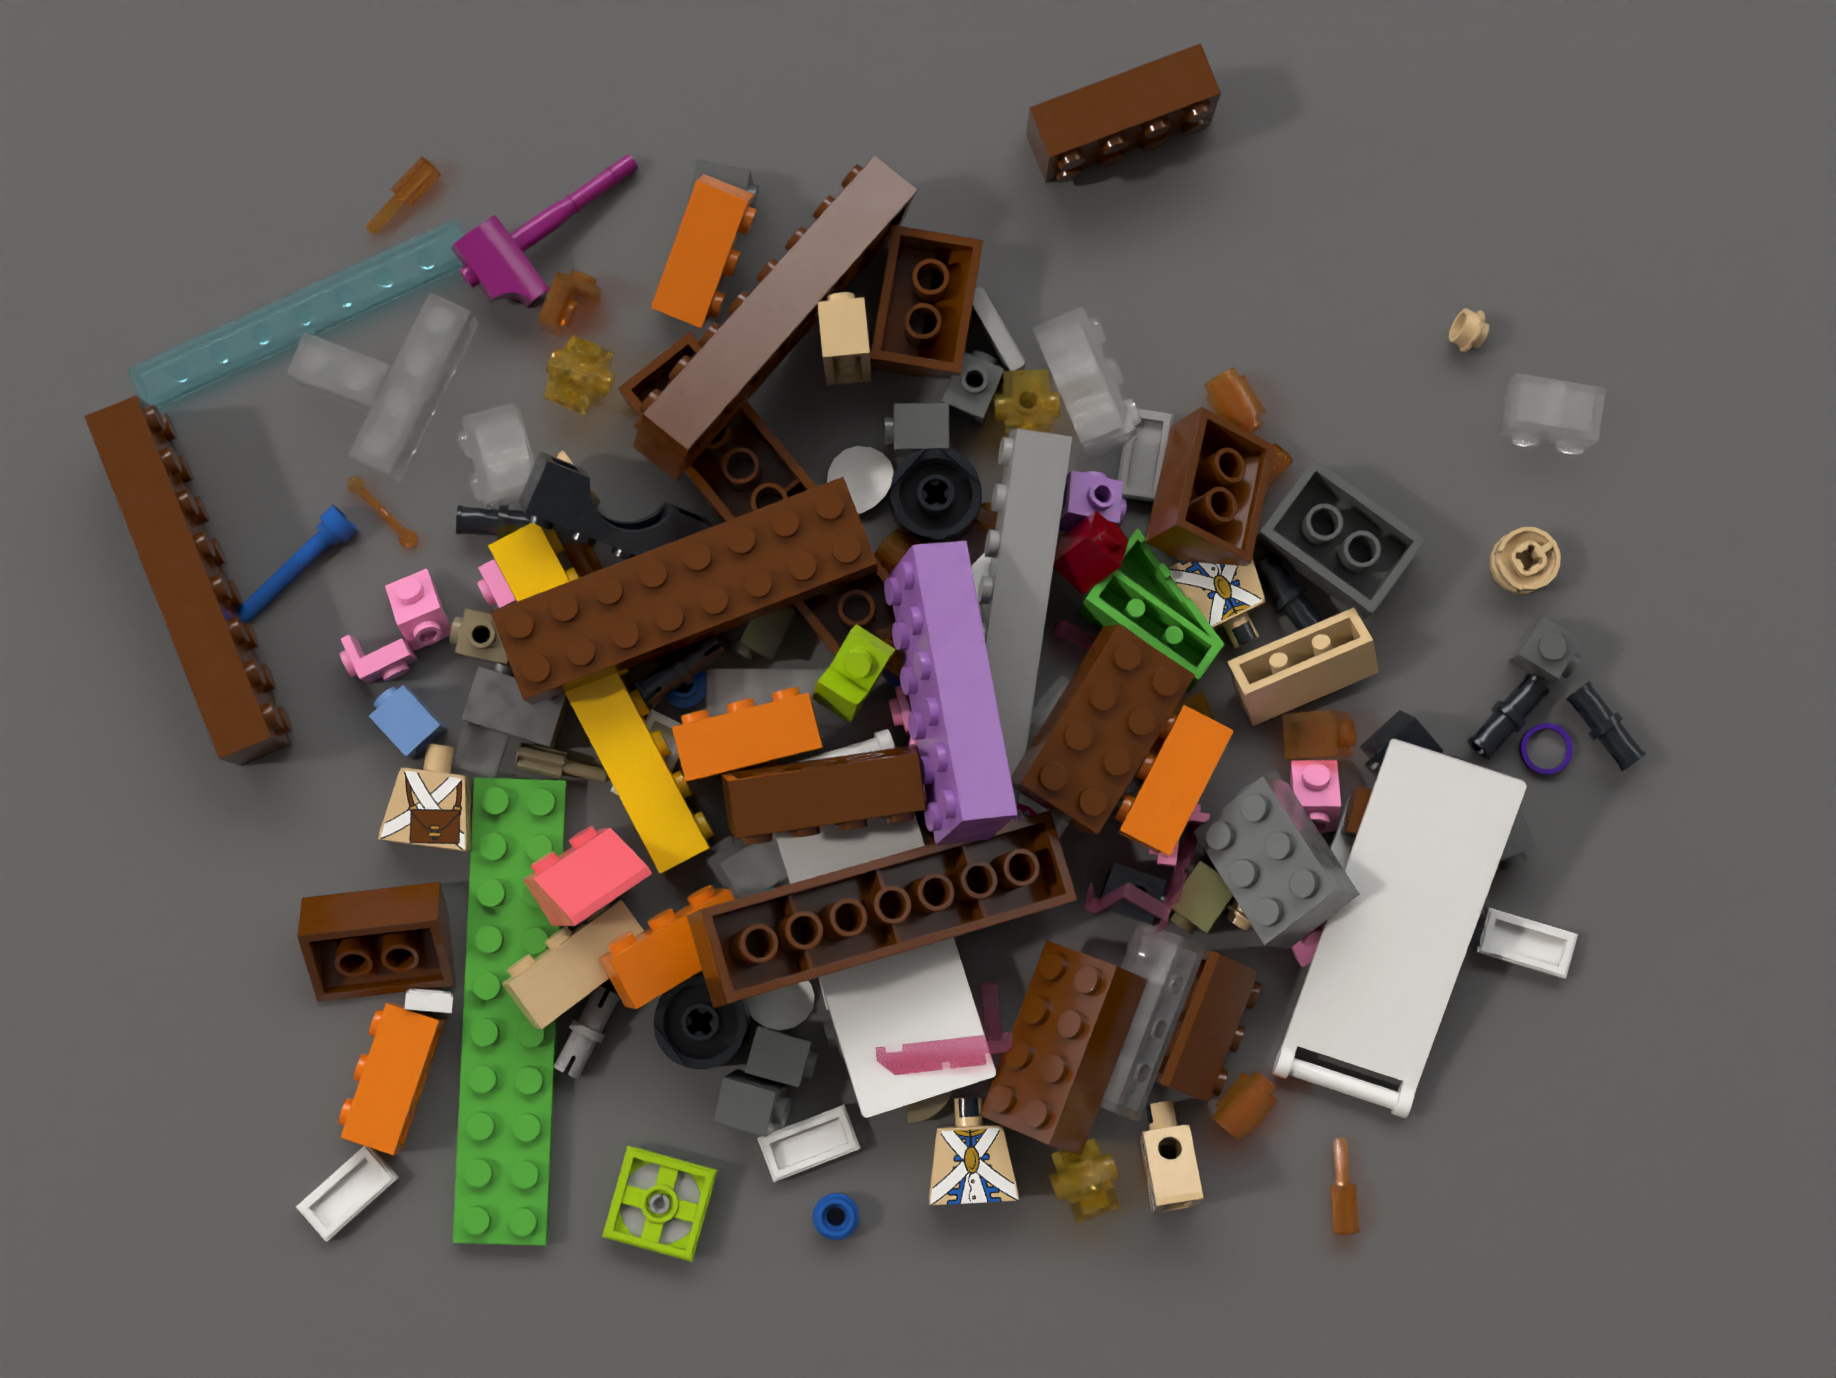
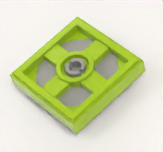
(660, 1203)

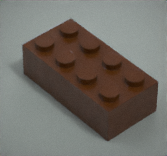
(1123, 114)
(1101, 729)
(823, 792)
(1064, 1047)

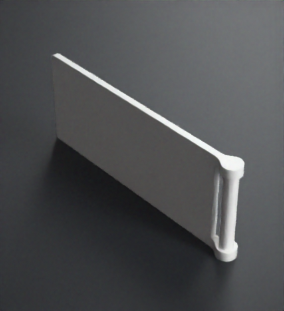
(1399, 945)
(898, 997)

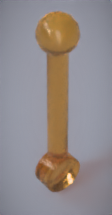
(407, 538)

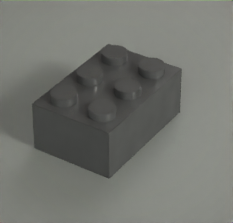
(1340, 539)
(1276, 863)

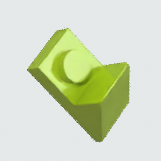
(852, 673)

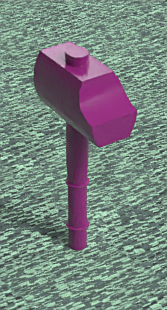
(497, 258)

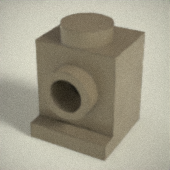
(463, 635)

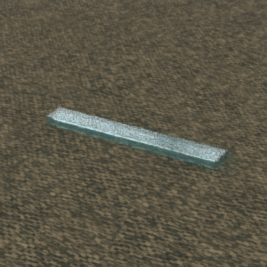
(306, 310)

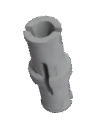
(586, 1031)

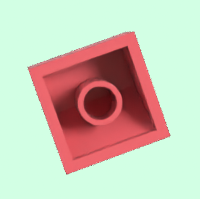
(584, 876)

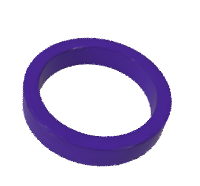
(1568, 745)

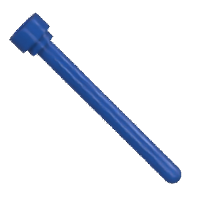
(331, 529)

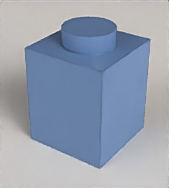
(406, 721)

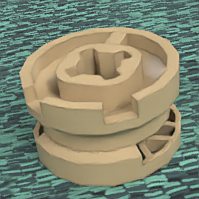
(1525, 560)

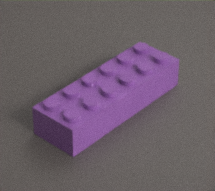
(950, 693)

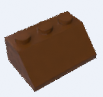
(925, 303)
(1210, 491)
(376, 941)
(1209, 1026)

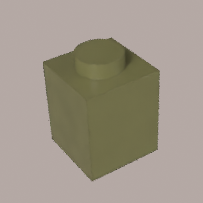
(1201, 900)

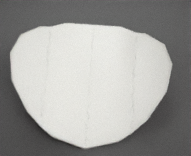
(865, 473)
(782, 1007)

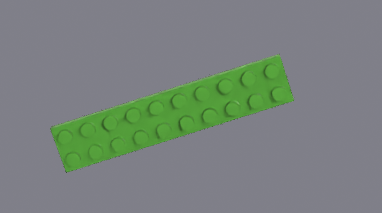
(504, 1060)

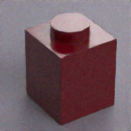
(1090, 552)

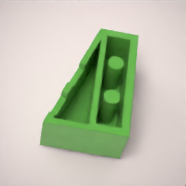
(1154, 609)

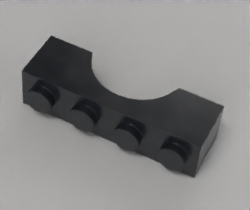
(562, 496)

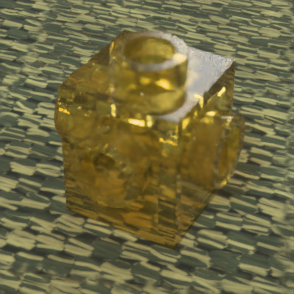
(579, 374)
(1029, 388)
(1086, 1181)

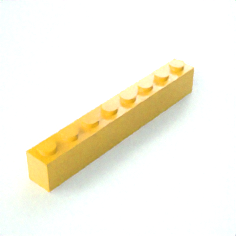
(614, 719)

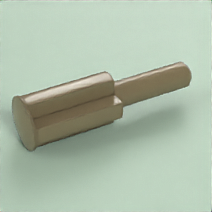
(554, 763)

